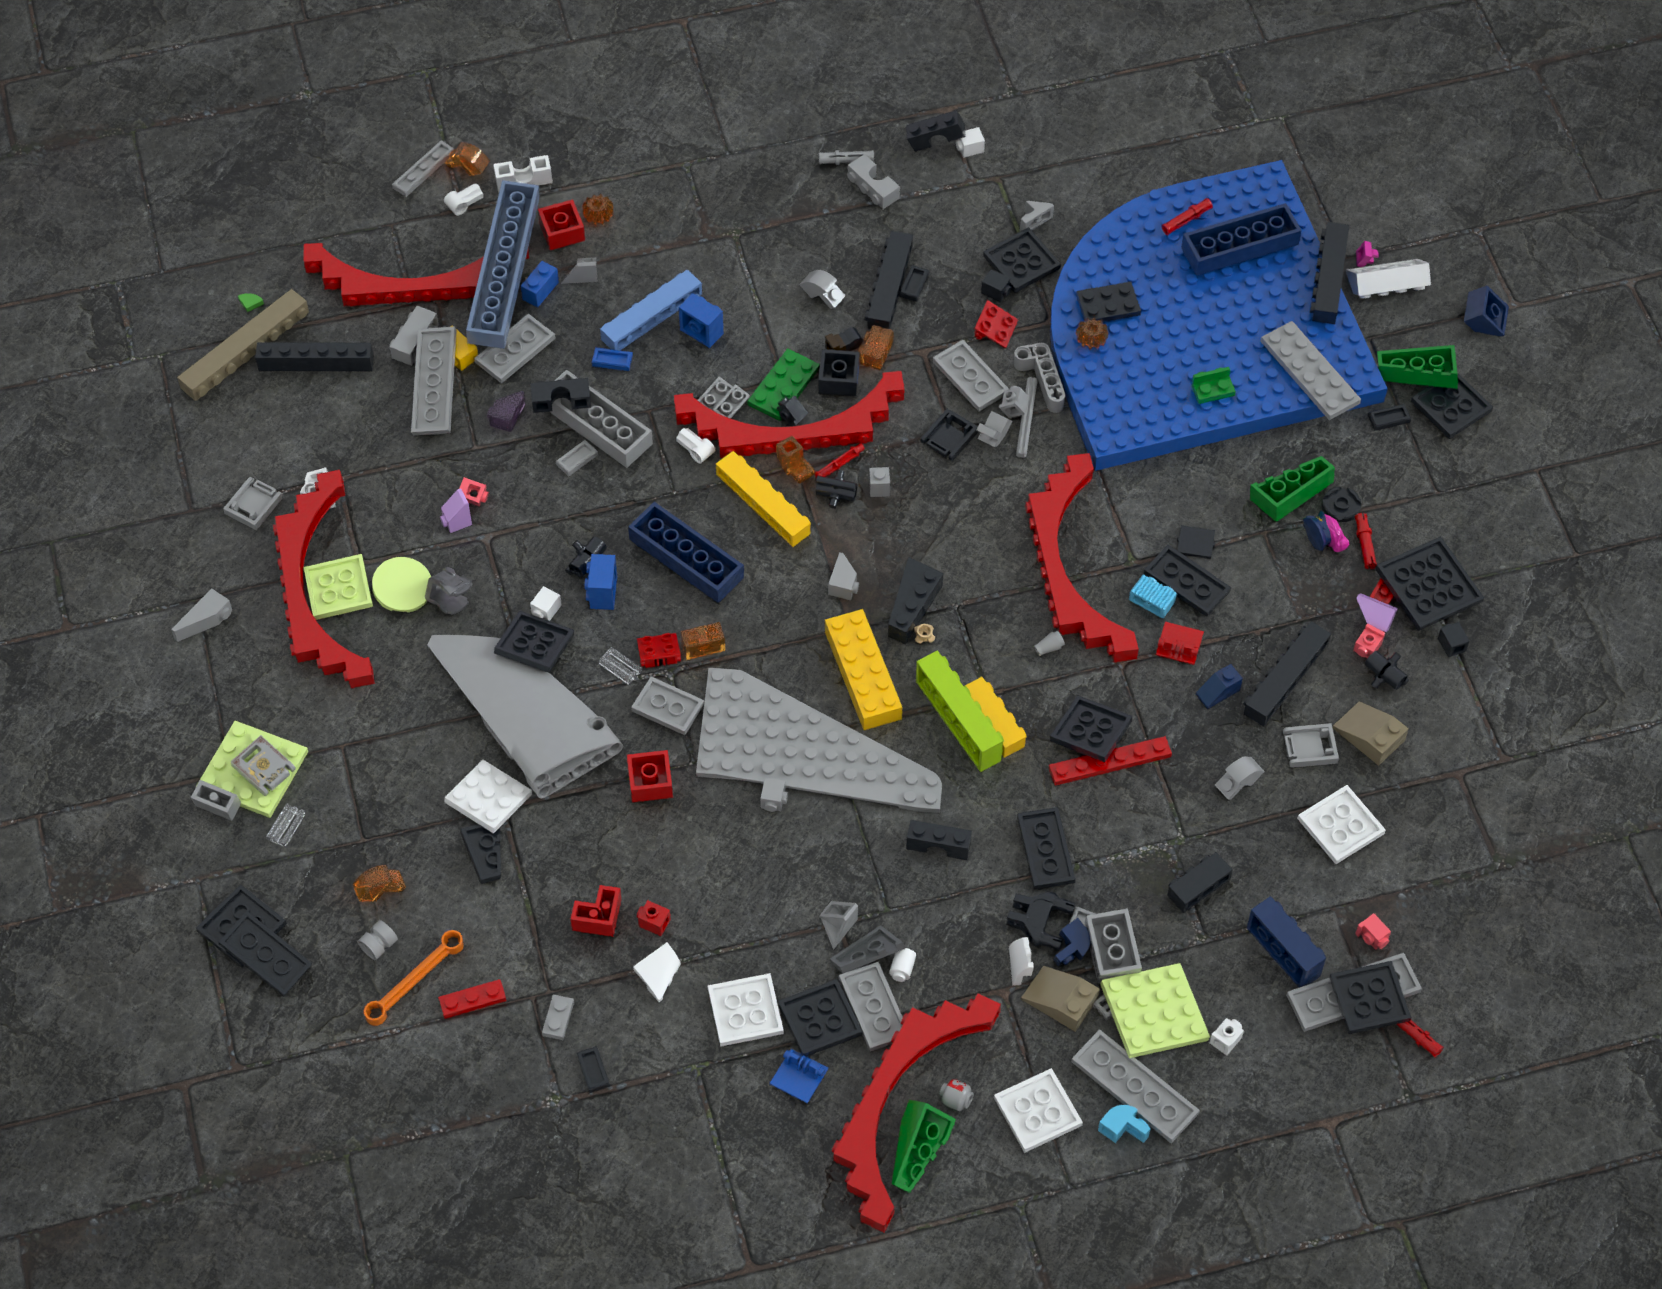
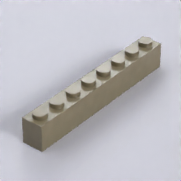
(242, 345)

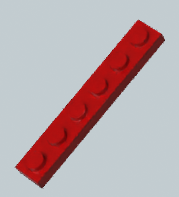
(1119, 759)

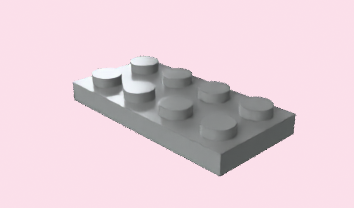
(522, 344)
(970, 375)
(872, 1004)

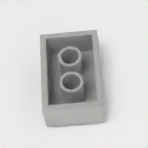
(1112, 944)

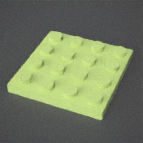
(224, 776)
(1154, 1010)

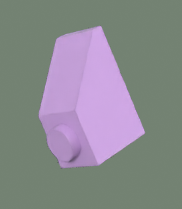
(456, 512)
(1376, 612)

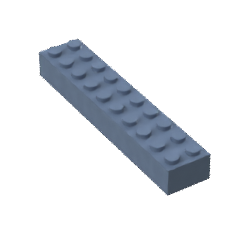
(503, 264)

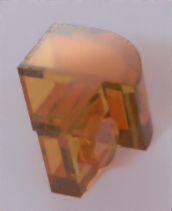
(468, 157)
(792, 459)
(376, 881)

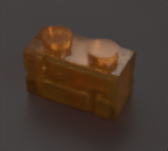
(876, 347)

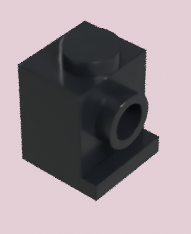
(791, 410)

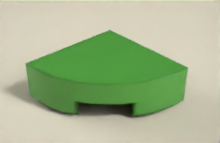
(250, 301)

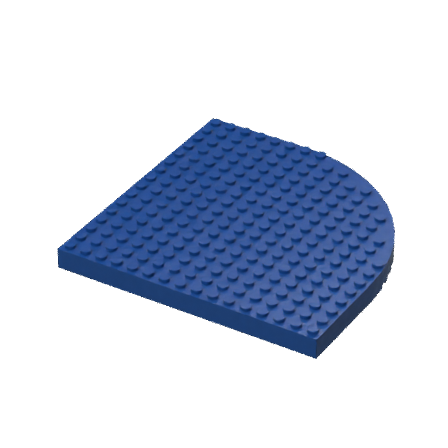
(1137, 389)

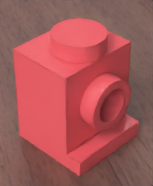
(469, 486)
(1369, 641)
(1374, 932)

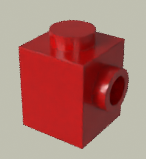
(653, 918)

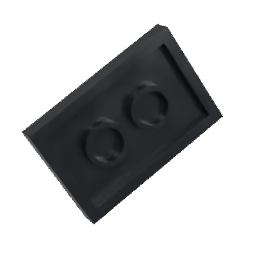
(1109, 302)

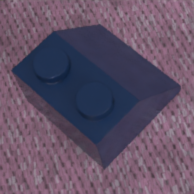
(1486, 312)

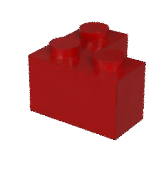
(598, 917)

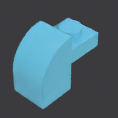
(1122, 1119)

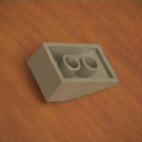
(1372, 731)
(1061, 996)

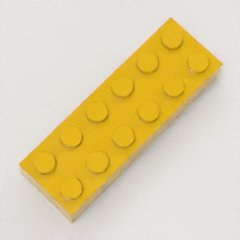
(863, 669)

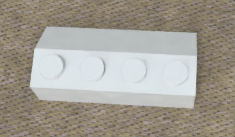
(1389, 277)

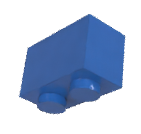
(539, 284)

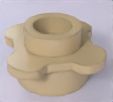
(924, 628)

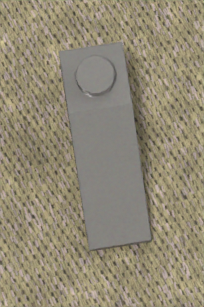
(204, 615)

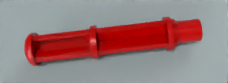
(840, 461)

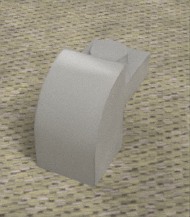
(822, 284)
(994, 429)
(1240, 773)

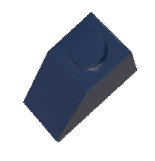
(1220, 686)

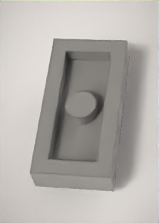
(558, 1017)

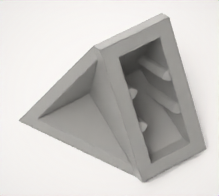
(583, 271)
(838, 919)

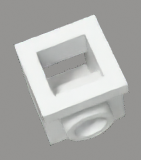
(1224, 1041)

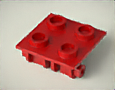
(995, 324)
(1179, 643)
(658, 648)

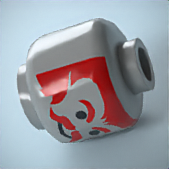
(956, 1095)

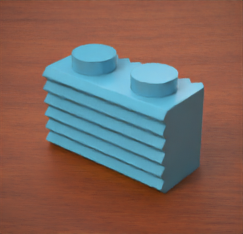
(1153, 596)

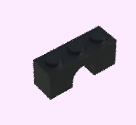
(947, 125)
(574, 390)
(951, 839)

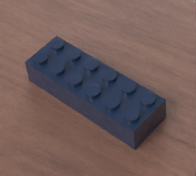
(1241, 239)
(686, 552)

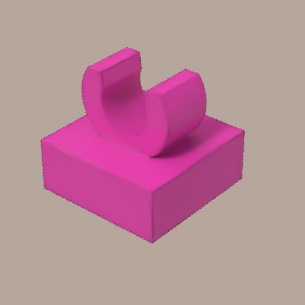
(1366, 254)

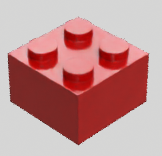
(561, 224)
(649, 776)

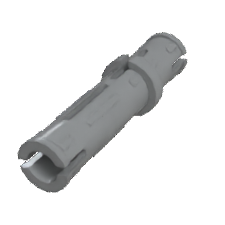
(843, 157)

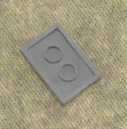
(667, 705)

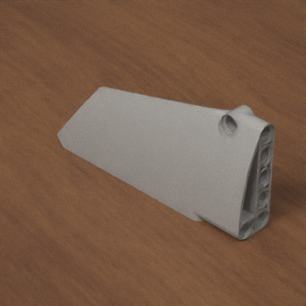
(527, 713)

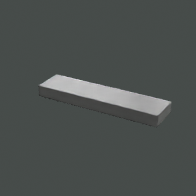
(422, 169)

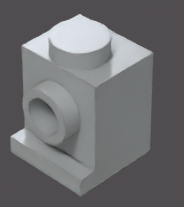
(1014, 398)

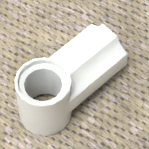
(460, 201)
(698, 448)

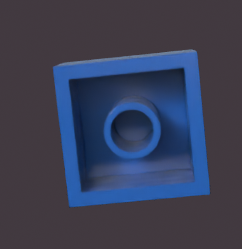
(701, 320)
(601, 581)

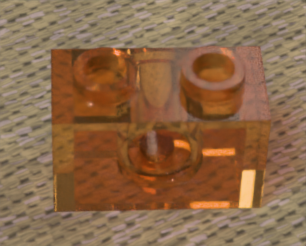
(703, 640)

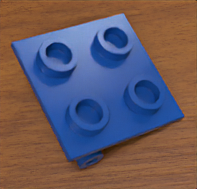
(798, 1075)

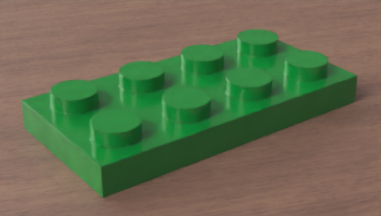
(786, 378)

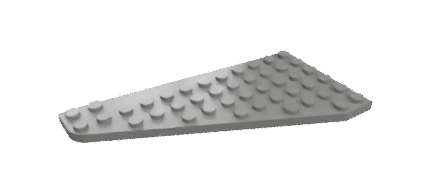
(764, 733)

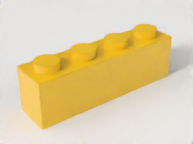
(1002, 721)

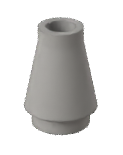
(1050, 643)

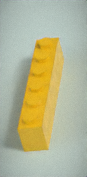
(763, 498)

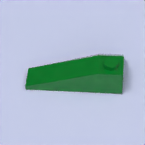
(920, 1136)

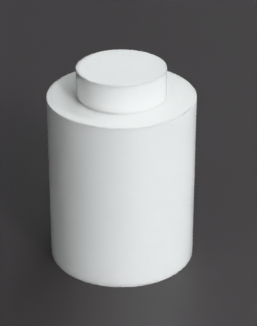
(902, 965)

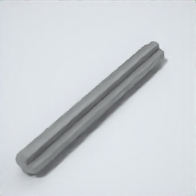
(1026, 419)

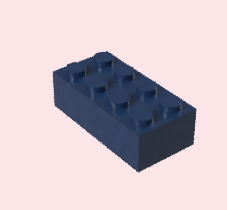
(1286, 942)

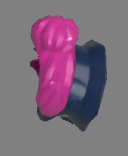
(1325, 531)

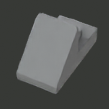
(1036, 214)

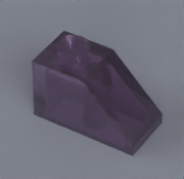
(506, 411)

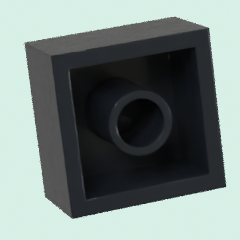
(839, 372)

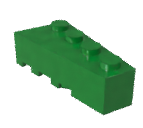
(1420, 366)
(1291, 489)

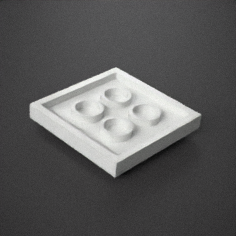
(488, 796)
(1341, 824)
(745, 1009)
(1038, 1110)

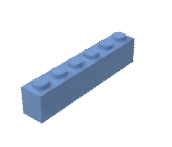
(650, 311)

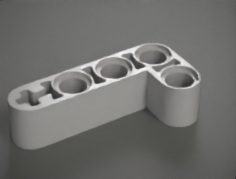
(1040, 359)

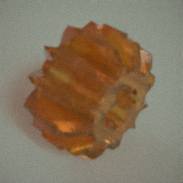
(597, 209)
(1092, 333)

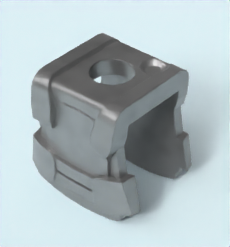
(447, 589)

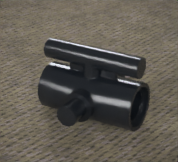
(836, 488)
(579, 563)
(1386, 670)

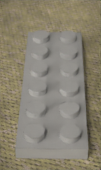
(1310, 370)
(433, 381)
(1317, 1003)
(1135, 1086)

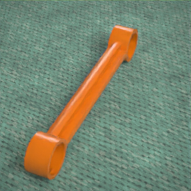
(413, 977)

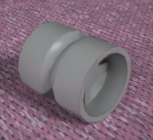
(374, 942)

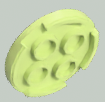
(401, 584)

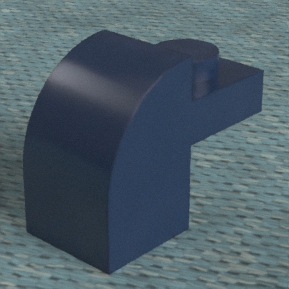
(1077, 941)

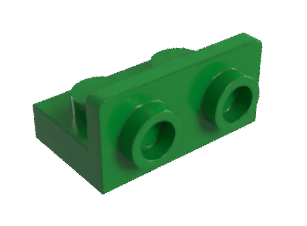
(1212, 385)

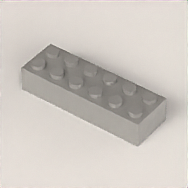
(605, 425)

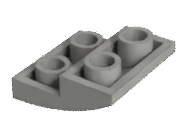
(724, 398)

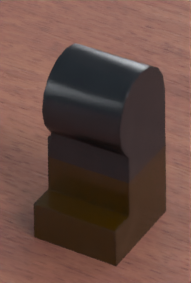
(844, 341)

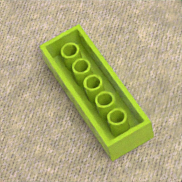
(959, 710)

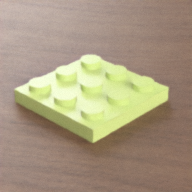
(338, 587)

